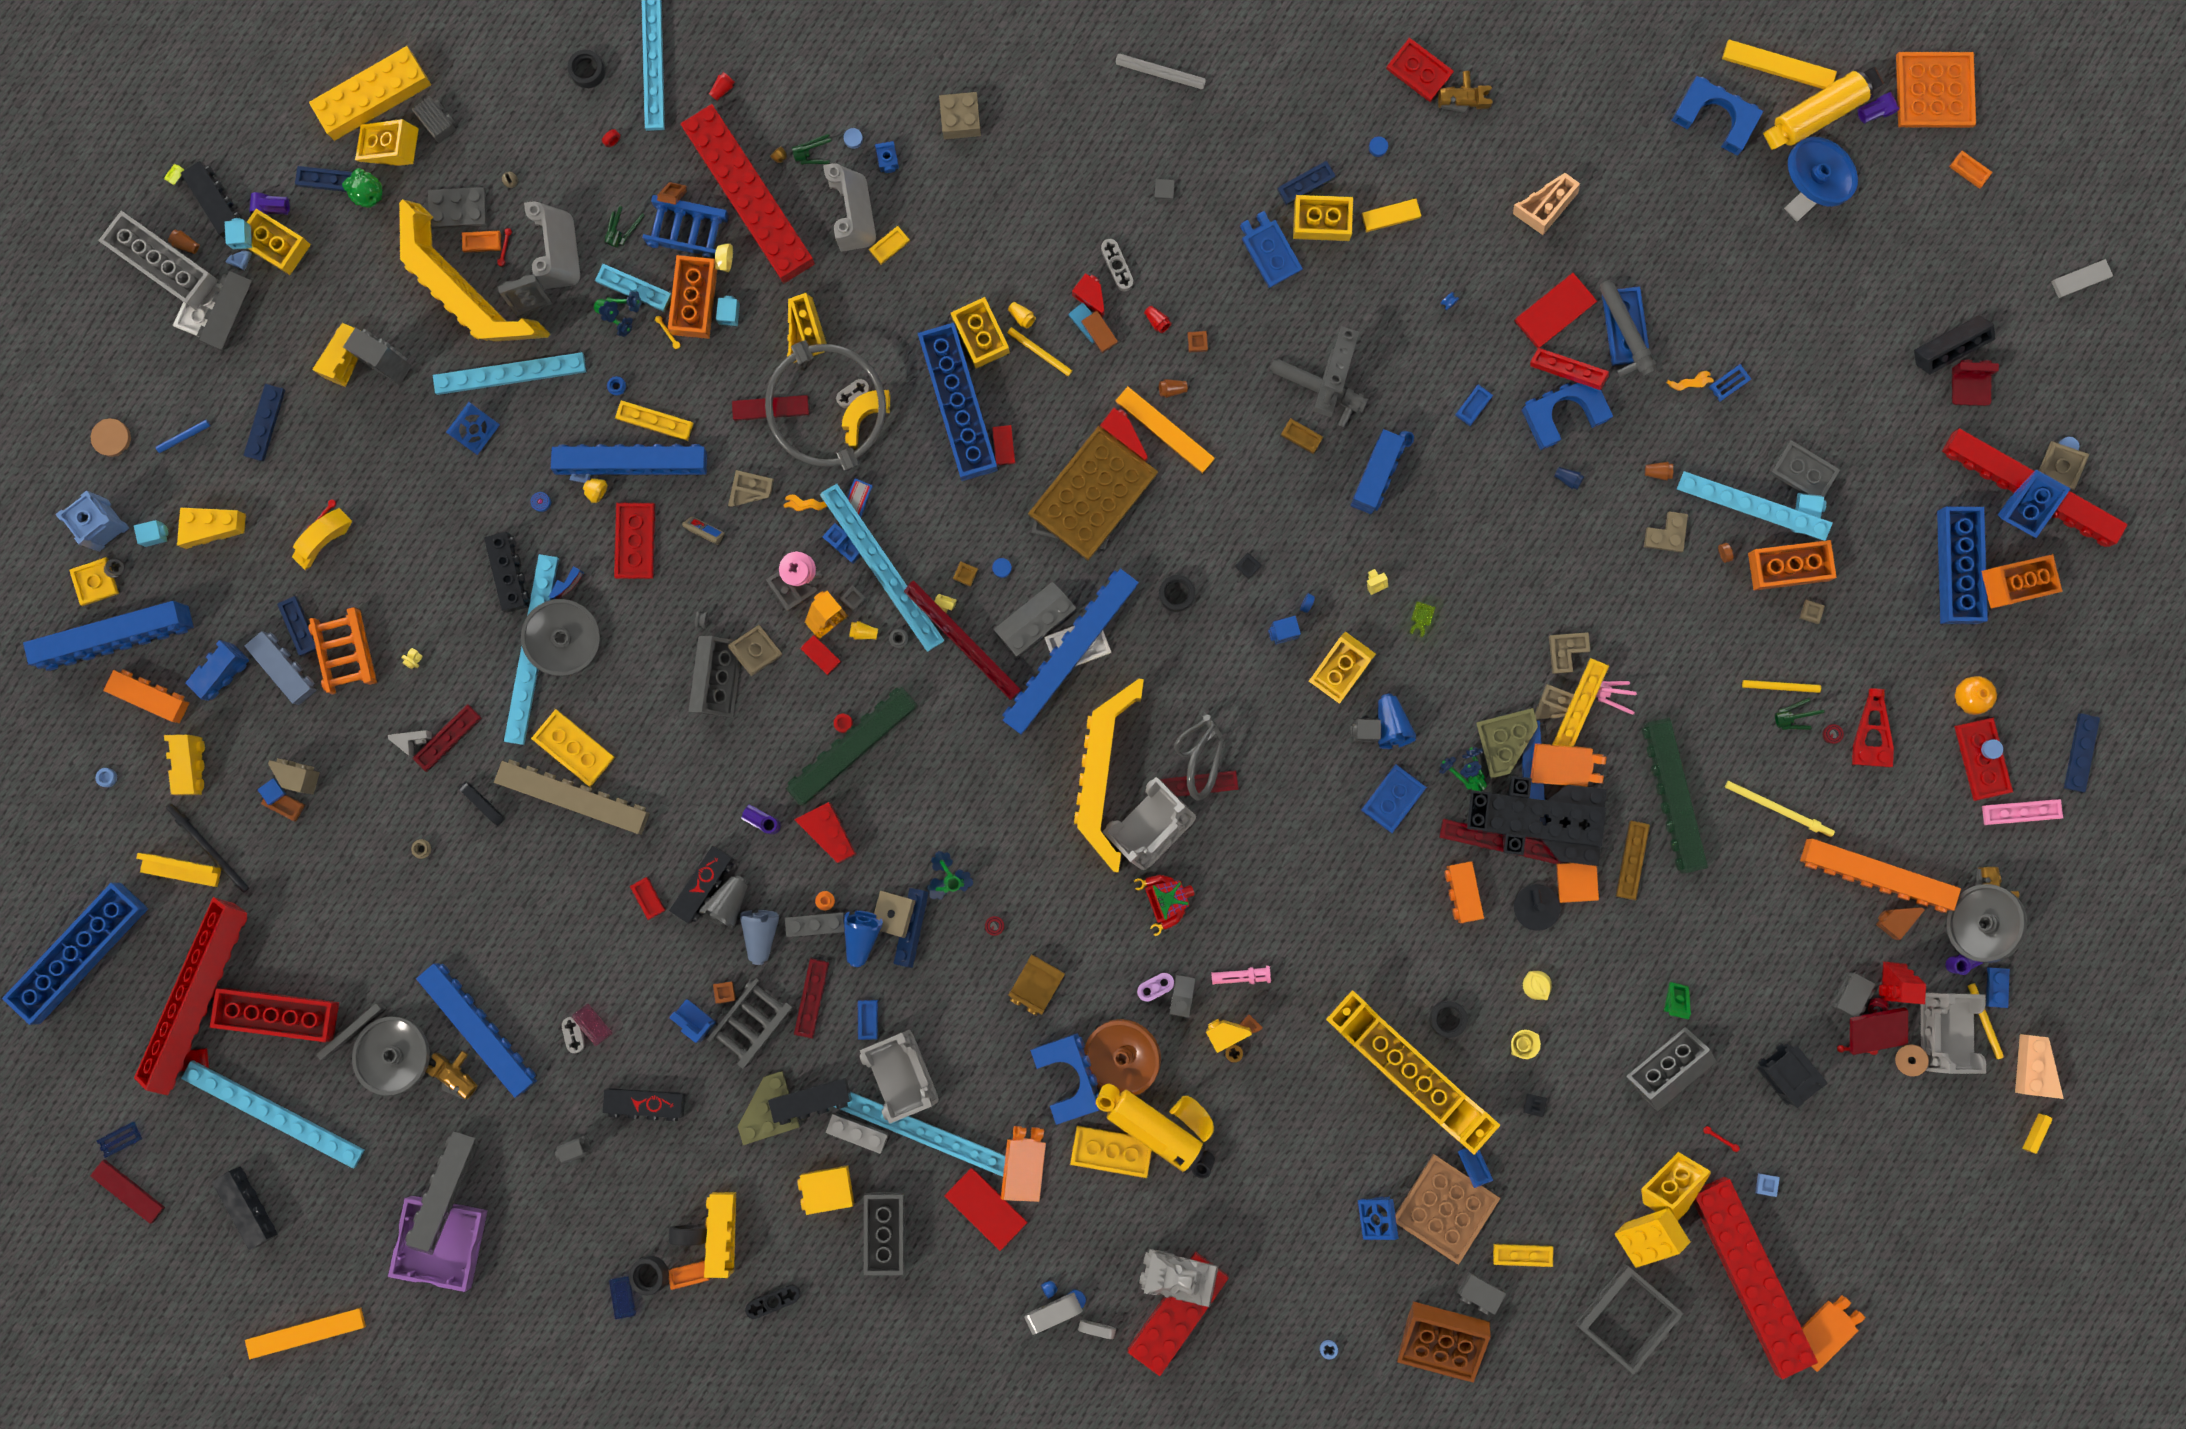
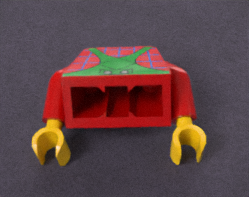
(1167, 899)

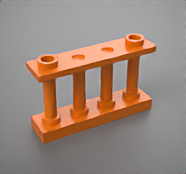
(361, 655)

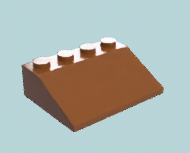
(1444, 1342)

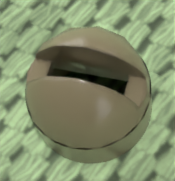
(513, 177)

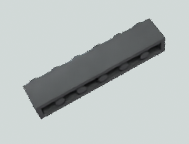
(442, 1193)

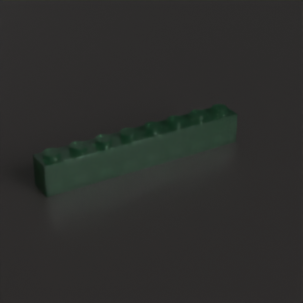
(851, 747)
(1675, 796)

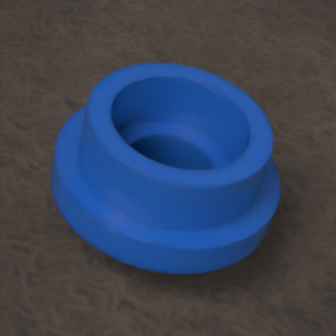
(614, 380)

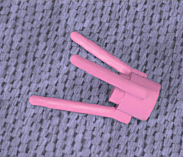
(1606, 689)

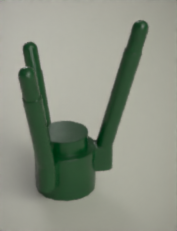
(802, 151)
(613, 236)
(1785, 719)

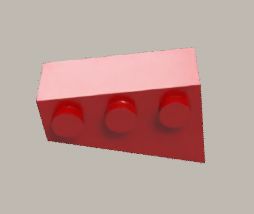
(1901, 984)

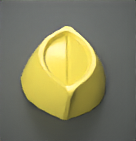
(724, 257)
(1537, 985)
(1525, 1044)

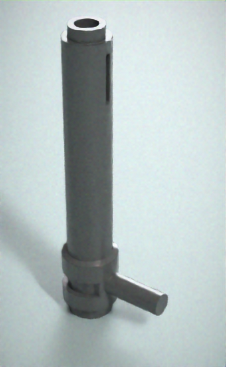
(1641, 354)
(1347, 398)

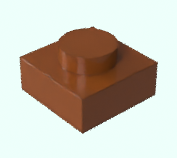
(1197, 341)
(724, 992)

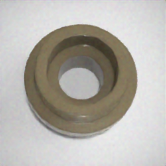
(415, 849)

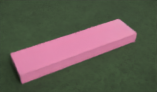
(2022, 812)

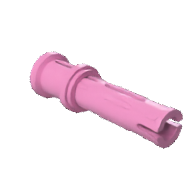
(1251, 975)

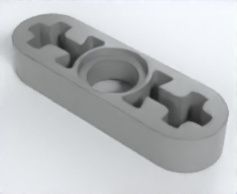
(1116, 250)

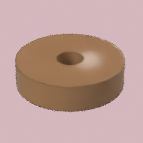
(1918, 1053)

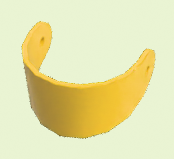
(1194, 1117)

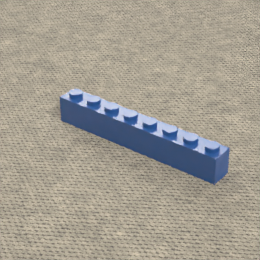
(629, 460)
(476, 1029)

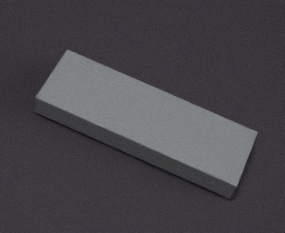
(2082, 278)

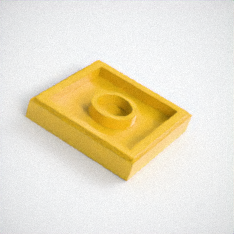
(92, 582)

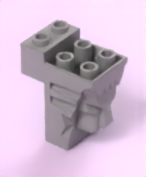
(1178, 1277)

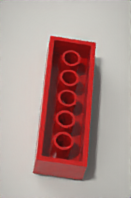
(274, 1014)
(1170, 1327)

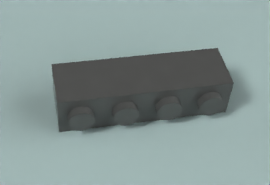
(224, 311)

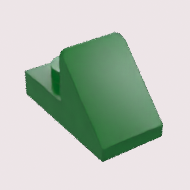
(1678, 1001)

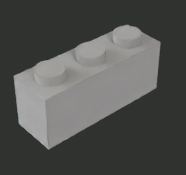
(857, 1132)

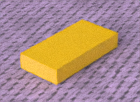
(889, 245)
(2037, 1133)

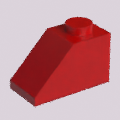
(1090, 293)

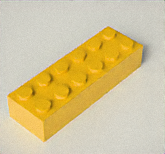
(370, 93)

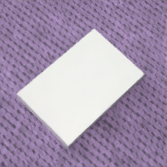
(191, 319)
(1097, 649)

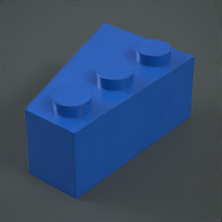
(217, 671)

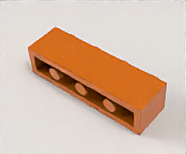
(147, 696)

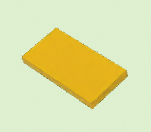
(573, 748)
(1110, 1152)

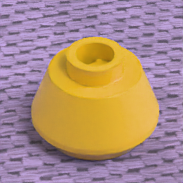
(595, 489)

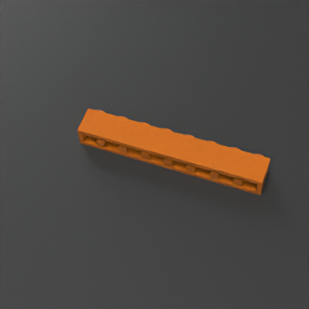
(1881, 875)

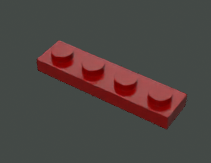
(1569, 368)

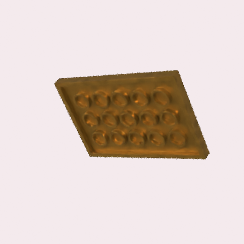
(1093, 493)

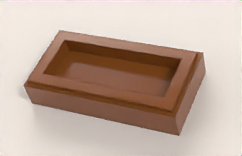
(672, 193)
(1099, 332)
(287, 807)

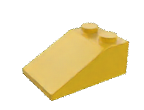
(387, 143)
(1342, 667)
(1675, 1186)

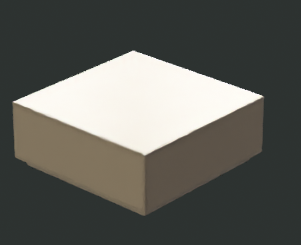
(1812, 612)

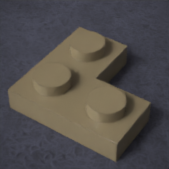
(1672, 537)
(1563, 646)

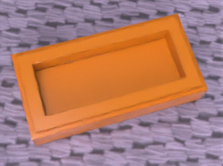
(1970, 169)
(481, 241)
(687, 1275)

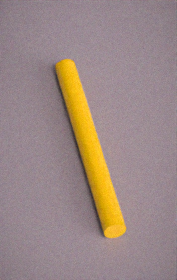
(1039, 351)
(1781, 686)
(1988, 1027)

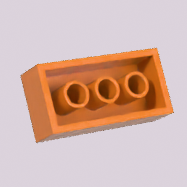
(692, 297)
(1792, 565)
(2021, 581)

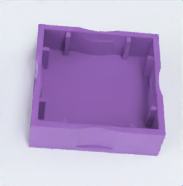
(455, 1253)

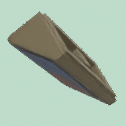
(703, 530)

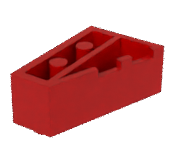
(828, 832)

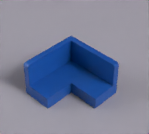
(693, 1021)

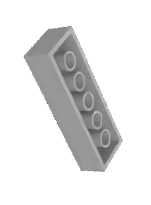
(158, 260)

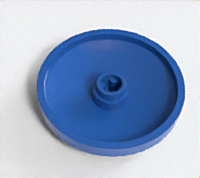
(1822, 171)

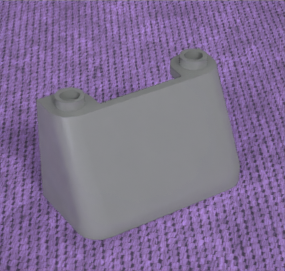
(858, 228)
(561, 262)
(1151, 826)
(1949, 1032)
(900, 1076)

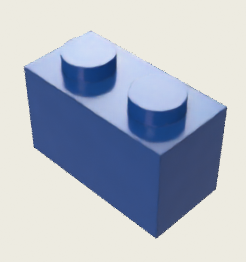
(1284, 630)

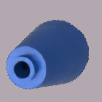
(1394, 723)
(860, 935)

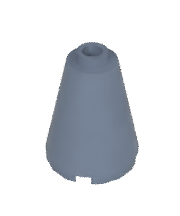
(759, 933)

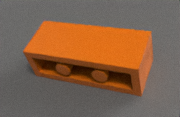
(1464, 892)

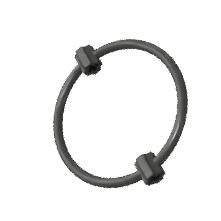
(802, 353)

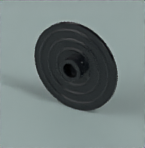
(1537, 907)

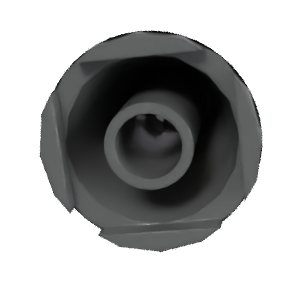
(726, 903)

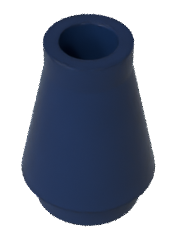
(1569, 477)

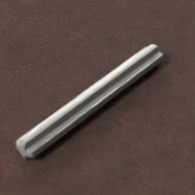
(1160, 71)

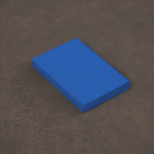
(1393, 798)

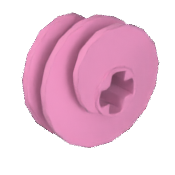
(805, 571)

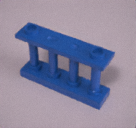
(698, 212)

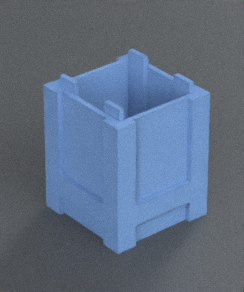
(101, 524)

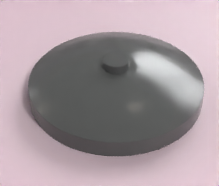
(560, 637)
(1987, 923)
(390, 1056)

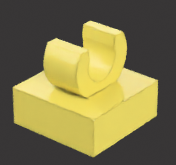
(1376, 582)
(945, 602)

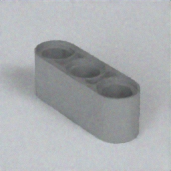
(1053, 1313)

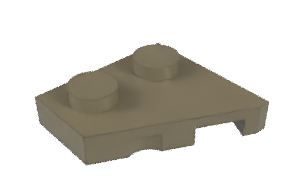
(749, 488)
(1553, 703)

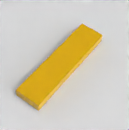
(654, 420)

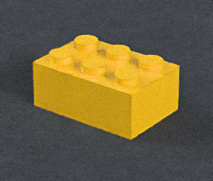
(1323, 218)
(276, 242)
(980, 332)
(1652, 1238)

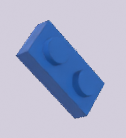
(1997, 987)

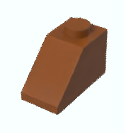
(1898, 921)

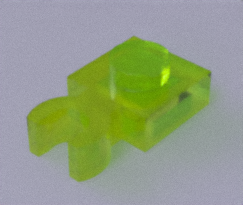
(1422, 616)

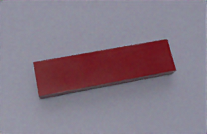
(782, 407)
(447, 738)
(1224, 782)
(811, 998)
(127, 1191)

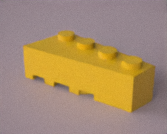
(720, 1235)

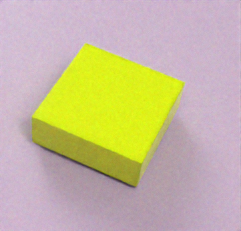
(174, 174)

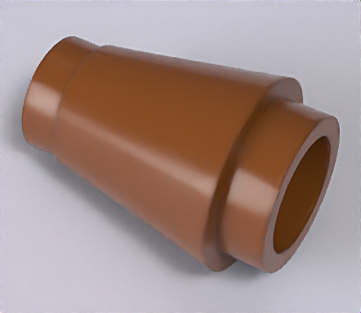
(182, 241)
(1172, 387)
(1659, 470)

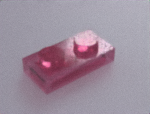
(591, 1024)

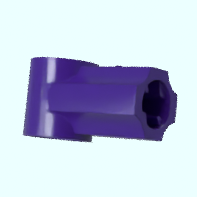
(1882, 106)
(269, 204)
(760, 819)
(1965, 964)

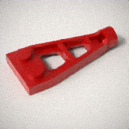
(1871, 755)

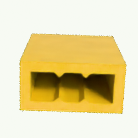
(826, 1190)

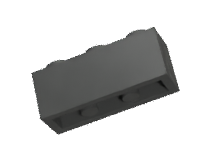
(814, 924)

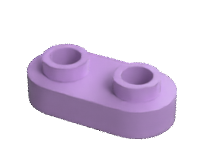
(1155, 987)

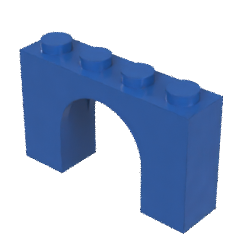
(1742, 114)
(1539, 412)
(1070, 1051)

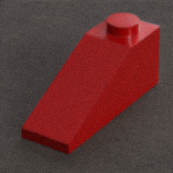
(1122, 430)

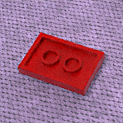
(1419, 70)

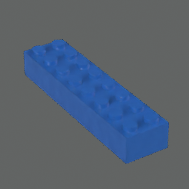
(957, 402)
(108, 635)
(75, 953)

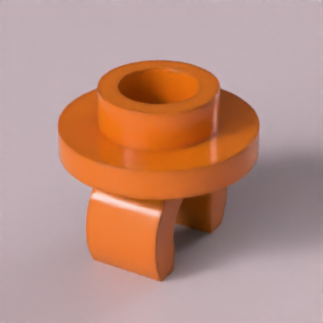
(825, 900)

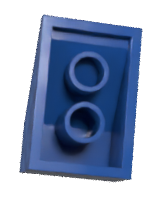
(2034, 503)

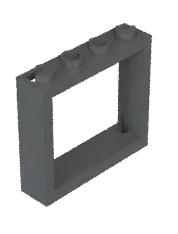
(1603, 1299)

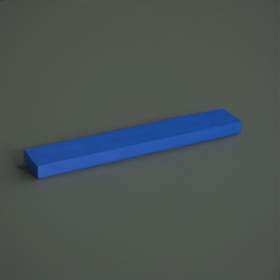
(1537, 789)

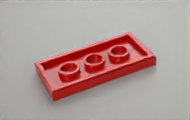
(1555, 310)
(634, 541)
(1985, 775)
(985, 1209)

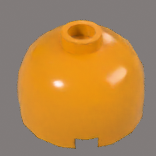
(1976, 695)

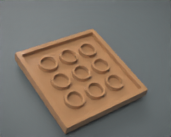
(1445, 1209)

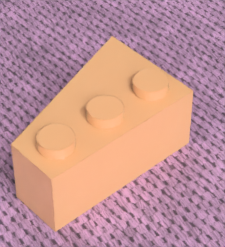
(1547, 204)
(2037, 1068)

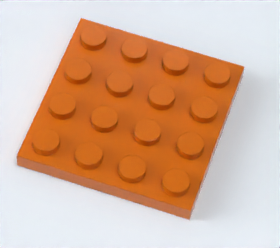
(1936, 89)

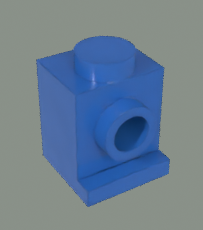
(887, 149)

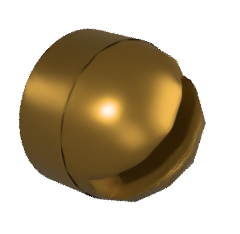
(778, 155)

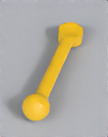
(676, 345)

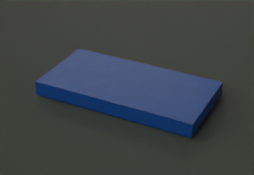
(1618, 347)

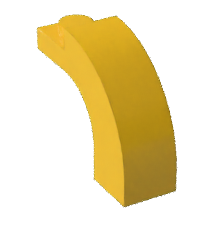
(857, 411)
(318, 535)

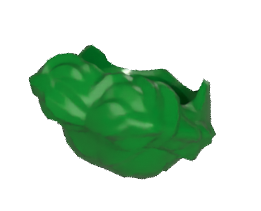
(363, 188)

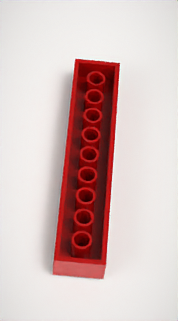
(747, 193)
(190, 996)
(1753, 1278)

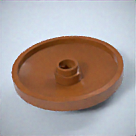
(1123, 1056)

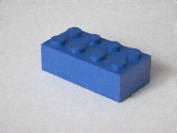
(1379, 468)

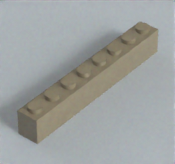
(571, 797)

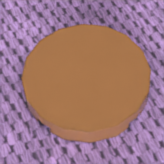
(110, 437)

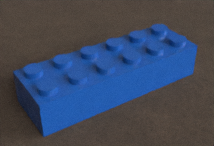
(1960, 565)

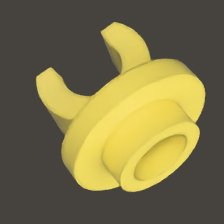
(412, 659)

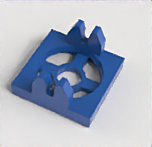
(491, 427)
(1367, 1232)

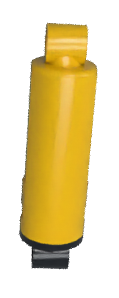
(1823, 108)
(1155, 1131)

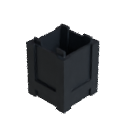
(1791, 1075)

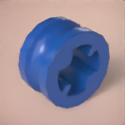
(1449, 300)

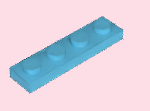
(625, 284)

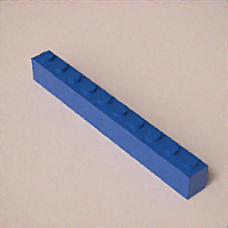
(1072, 649)

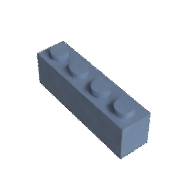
(280, 667)

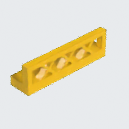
(179, 869)

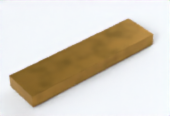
(1632, 860)

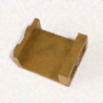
(1036, 985)

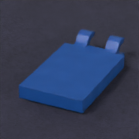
(1270, 250)

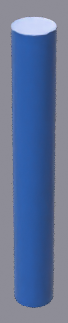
(183, 436)

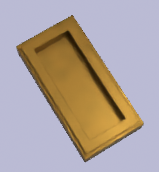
(1301, 436)

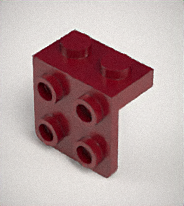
(1972, 382)

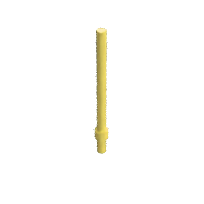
(1813, 825)

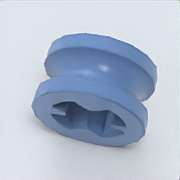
(1326, 1355)

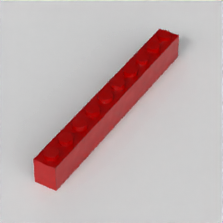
(2011, 475)

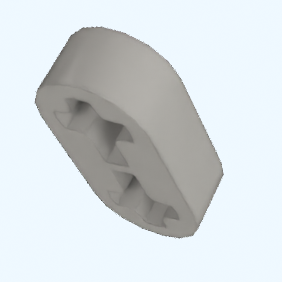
(850, 389)
(568, 1036)
(1097, 1329)

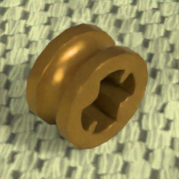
(1237, 1048)

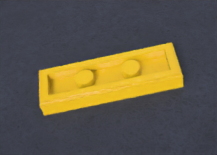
(1391, 215)
(1523, 1255)

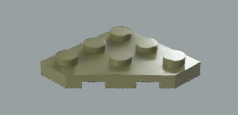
(1506, 739)
(757, 1119)

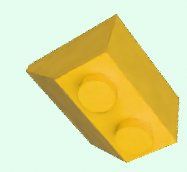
(1225, 1033)

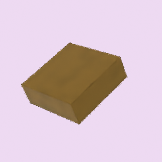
(965, 574)

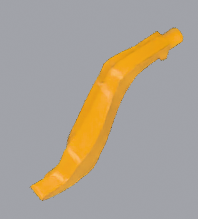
(1699, 381)
(799, 505)

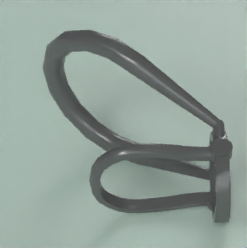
(1195, 753)

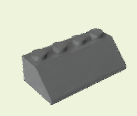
(1035, 620)
(714, 678)
(1671, 1068)

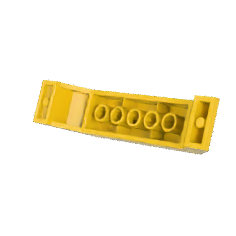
(450, 286)
(1096, 771)
(1412, 1073)

